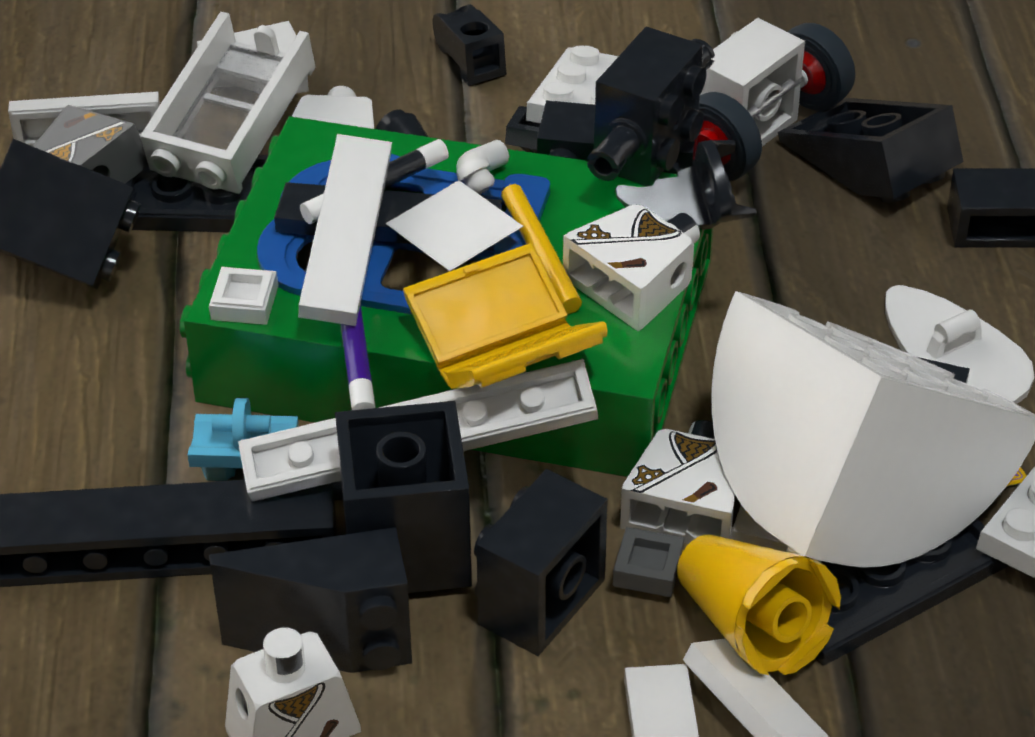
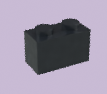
(992, 207)

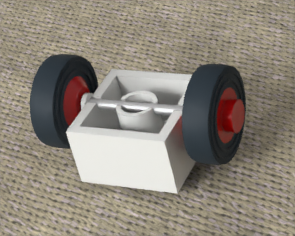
(763, 79)

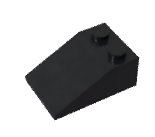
(879, 144)
(336, 586)

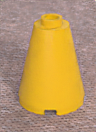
(762, 599)

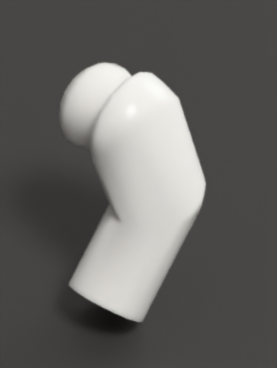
(476, 163)

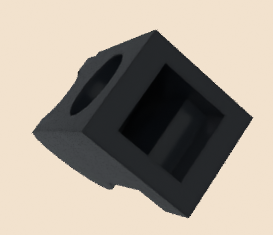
(472, 43)

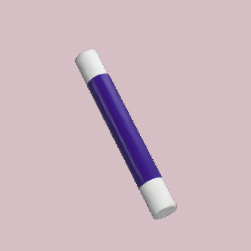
(357, 365)

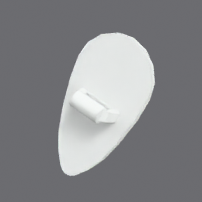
(951, 335)

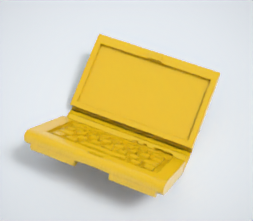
(495, 319)

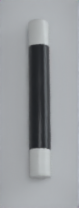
(397, 171)

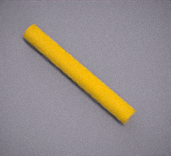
(534, 233)

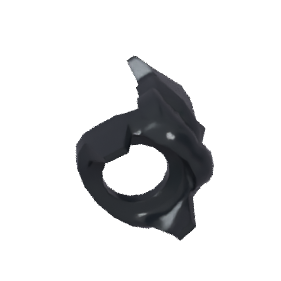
(697, 190)

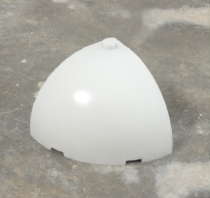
(854, 441)

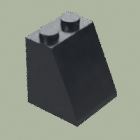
(62, 214)
(410, 474)

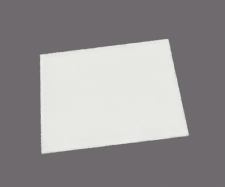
(454, 225)

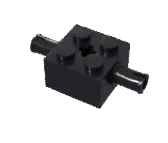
(648, 106)

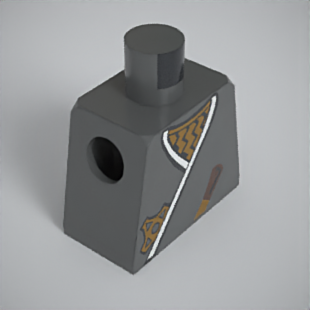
(96, 143)

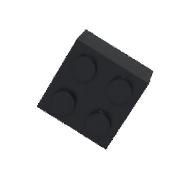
(541, 561)

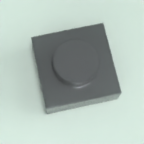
(648, 561)

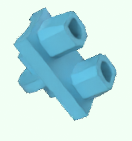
(217, 438)

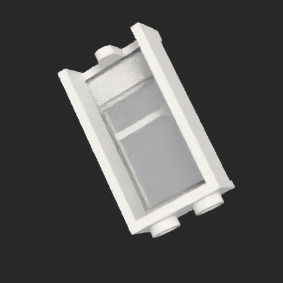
(225, 106)

